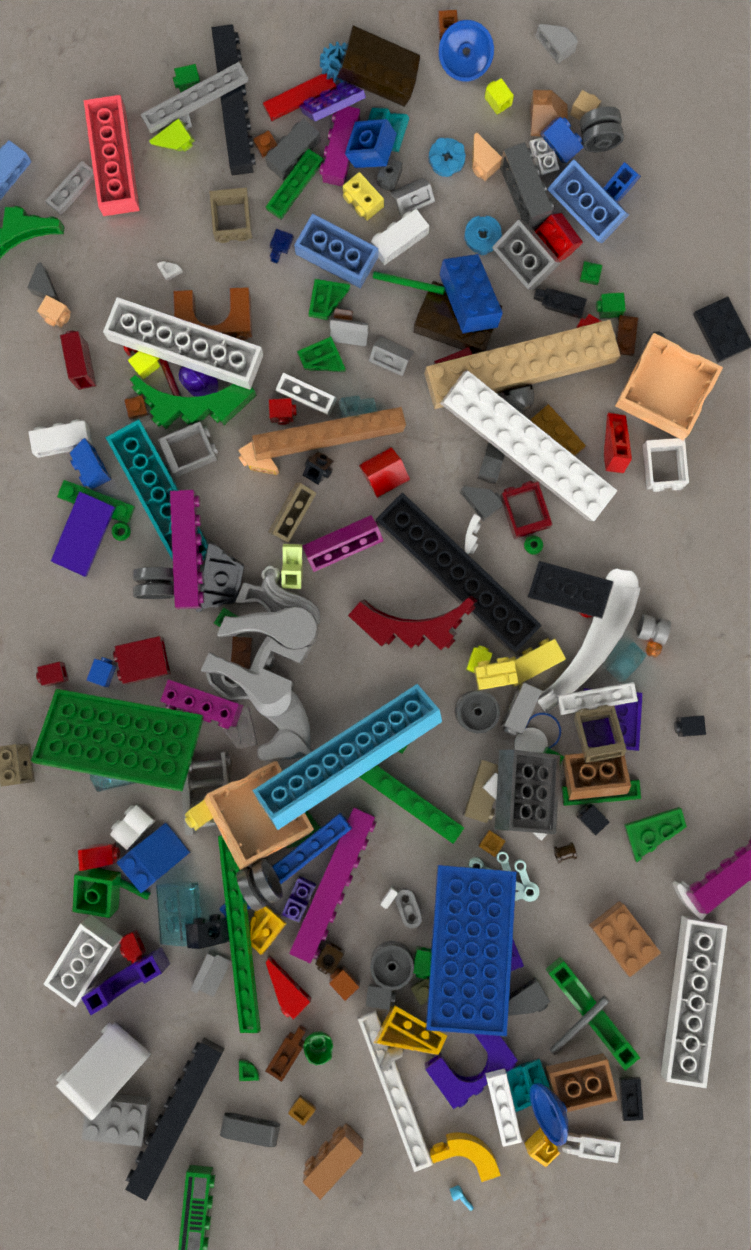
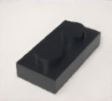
(631, 1098)

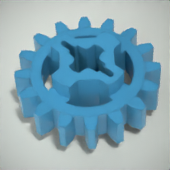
(331, 60)

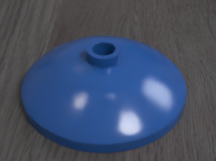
(466, 35)
(550, 1113)

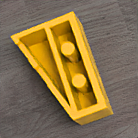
(408, 1033)

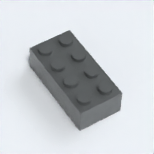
(525, 185)

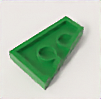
(653, 830)

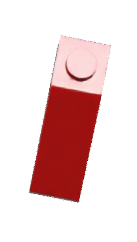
(617, 444)
(98, 856)
(288, 992)

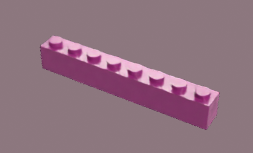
(331, 886)

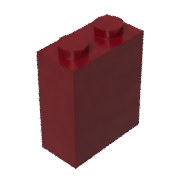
(77, 360)
(141, 660)

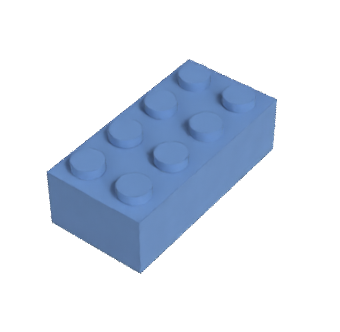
(587, 201)
(336, 250)

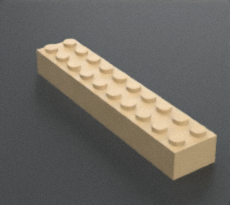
(529, 361)

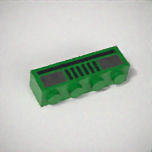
(196, 1207)

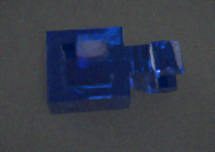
(280, 244)

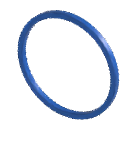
(557, 722)

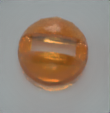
(653, 649)

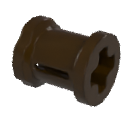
(565, 852)

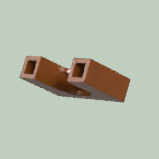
(236, 325)

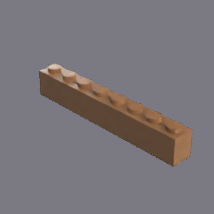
(328, 433)

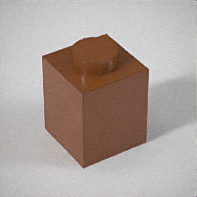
(343, 982)

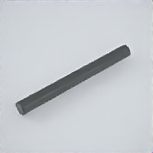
(579, 1025)

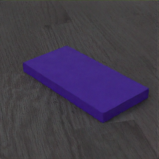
(83, 534)

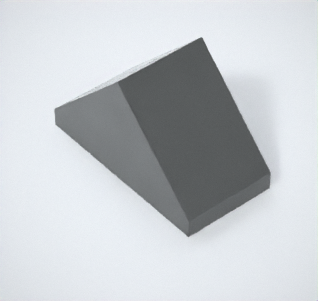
(41, 283)

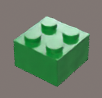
(96, 892)

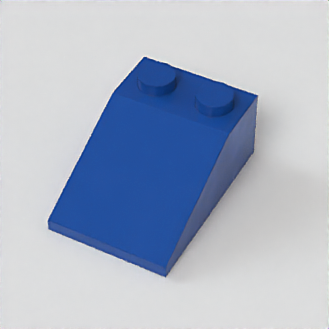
(153, 857)

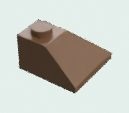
(544, 109)

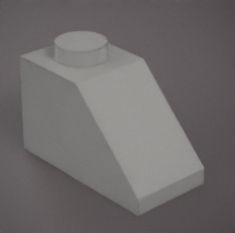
(557, 41)

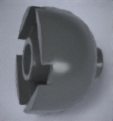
(519, 398)

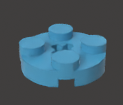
(447, 146)
(482, 224)

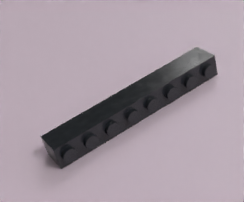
(233, 103)
(174, 1119)

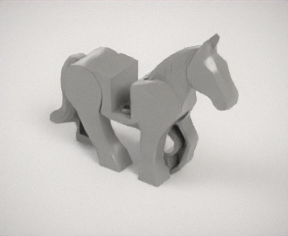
(291, 633)

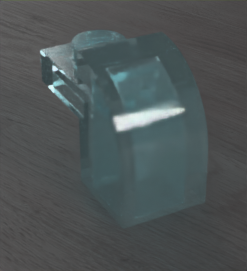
(354, 406)

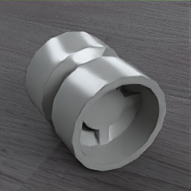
(657, 630)

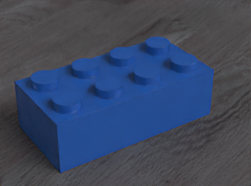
(470, 293)

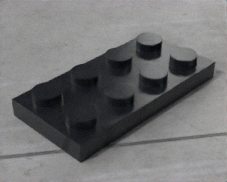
(570, 589)

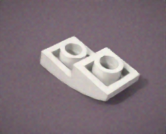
(543, 156)
(470, 540)
(681, 890)

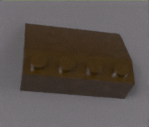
(379, 66)
(438, 322)

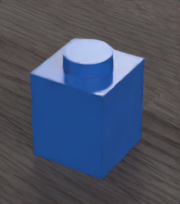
(101, 672)

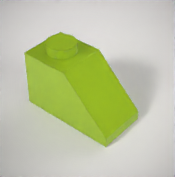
(174, 137)

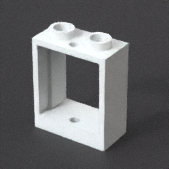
(666, 445)

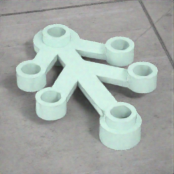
(522, 888)

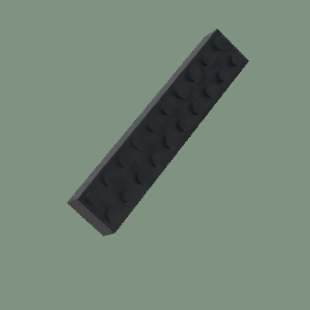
(457, 573)

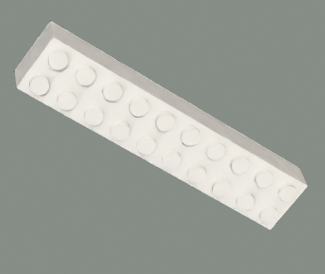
(528, 446)

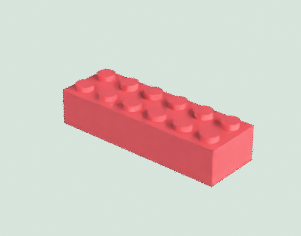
(111, 155)

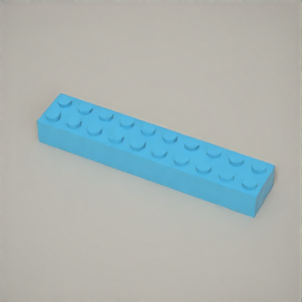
(347, 756)

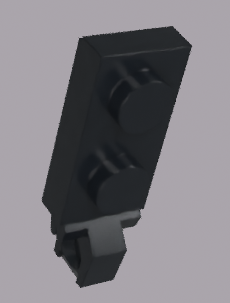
(561, 302)

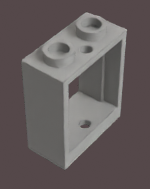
(180, 435)
(520, 709)

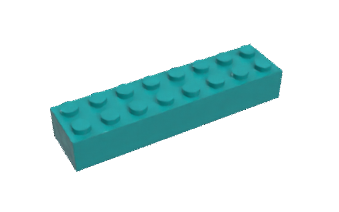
(148, 478)

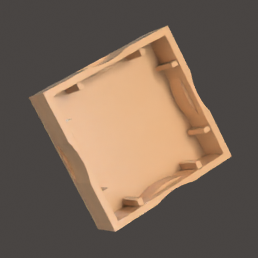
(668, 387)
(245, 823)

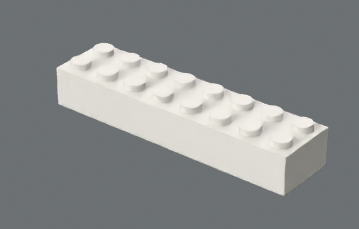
(183, 343)
(693, 1002)

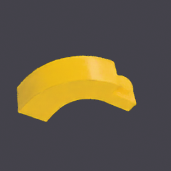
(470, 1147)

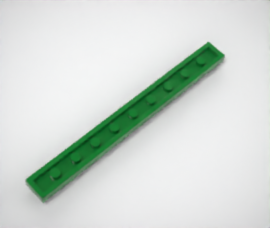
(239, 944)

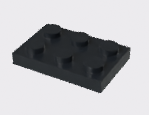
(722, 329)

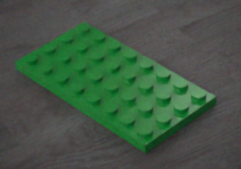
(118, 739)

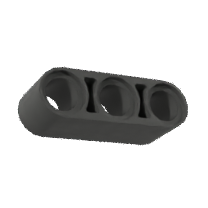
(250, 1129)

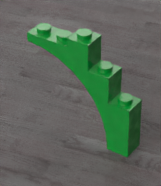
(20, 227)
(168, 408)

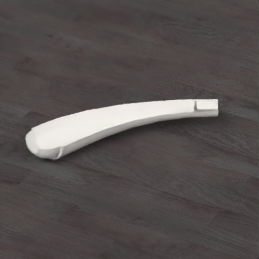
(600, 638)

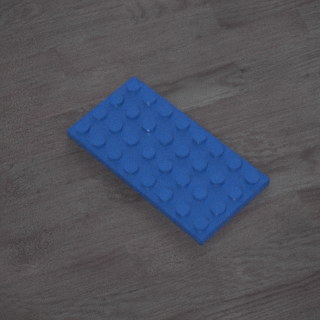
(471, 951)

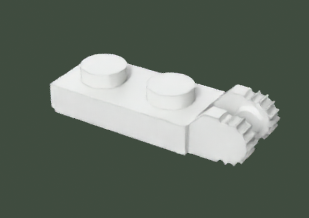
(593, 1147)

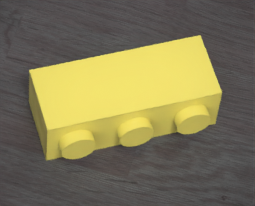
(537, 660)

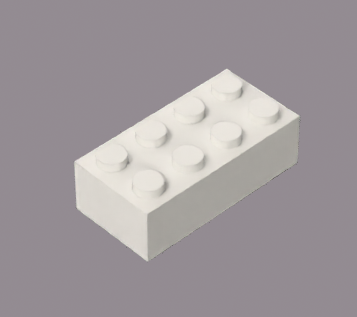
(83, 960)

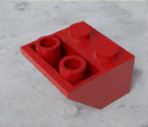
(559, 236)

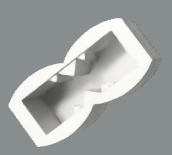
(132, 826)

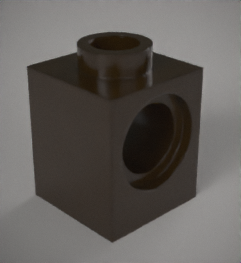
(331, 949)

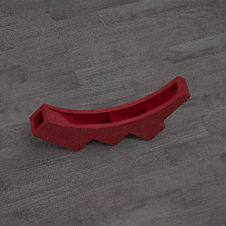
(383, 626)

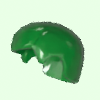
(318, 1048)

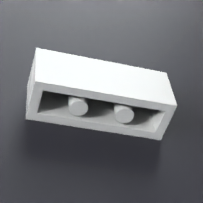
(400, 236)
(306, 394)
(59, 438)

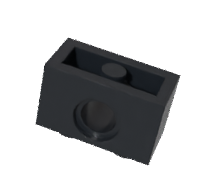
(207, 932)

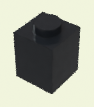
(690, 726)
(592, 818)

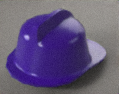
(197, 383)

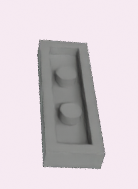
(71, 188)

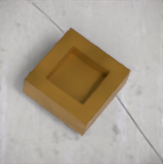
(492, 843)
(302, 1110)

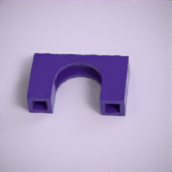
(140, 971)
(460, 1088)

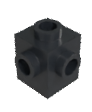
(318, 467)

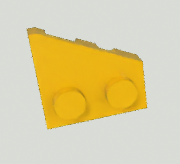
(265, 928)

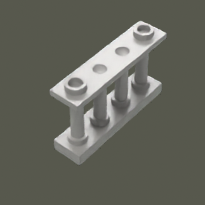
(190, 785)

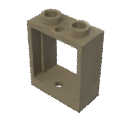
(230, 197)
(602, 752)
(12, 765)

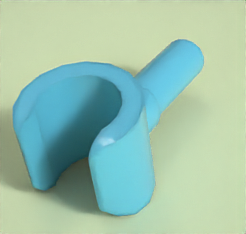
(457, 1193)

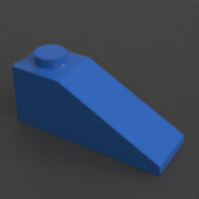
(622, 182)

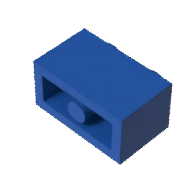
(562, 139)

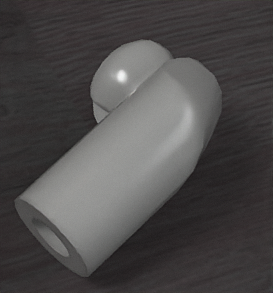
(391, 1055)

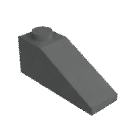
(527, 999)

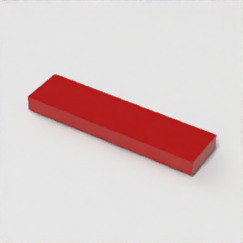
(293, 98)

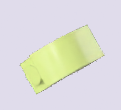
(292, 566)

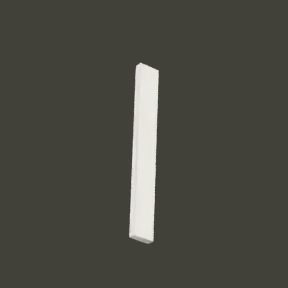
(396, 1096)

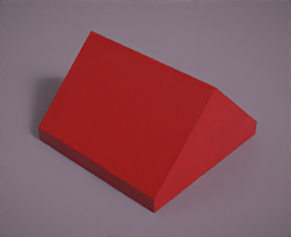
(384, 472)

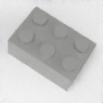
(526, 255)
(120, 1121)

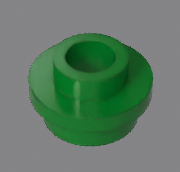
(115, 531)
(529, 549)

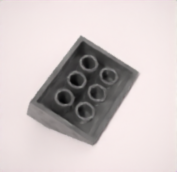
(527, 791)

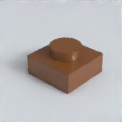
(264, 143)
(136, 407)

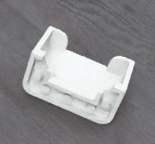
(102, 1070)

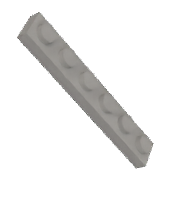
(194, 97)

